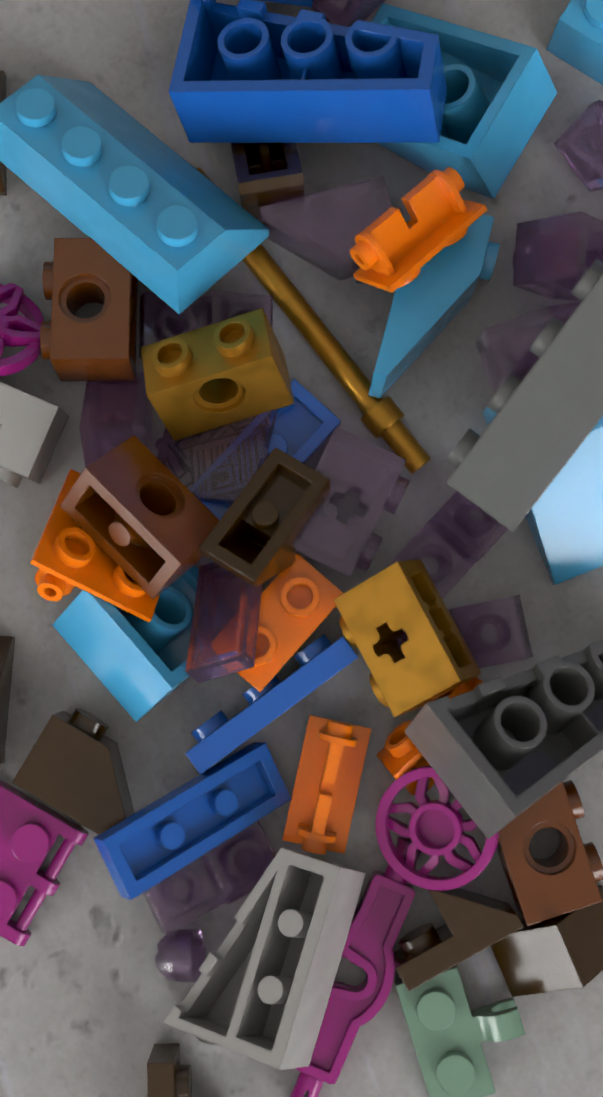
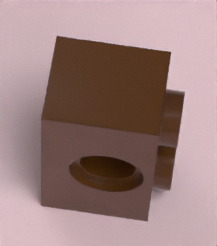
(94, 346)
(140, 515)
(564, 879)

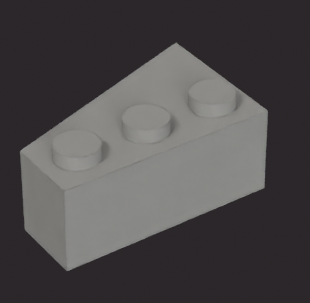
(277, 964)

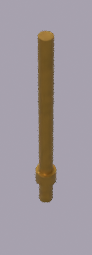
(381, 414)

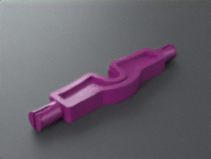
(370, 947)

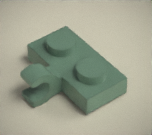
(450, 1034)

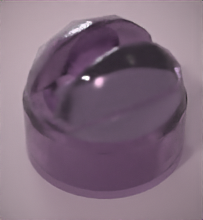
(181, 955)

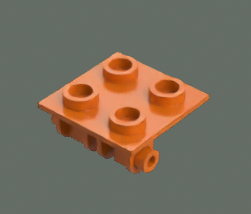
(72, 558)

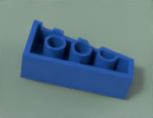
(304, 79)

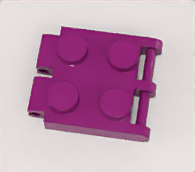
(25, 841)

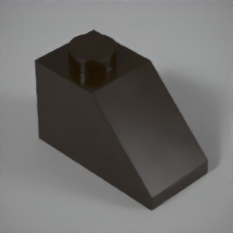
(78, 771)

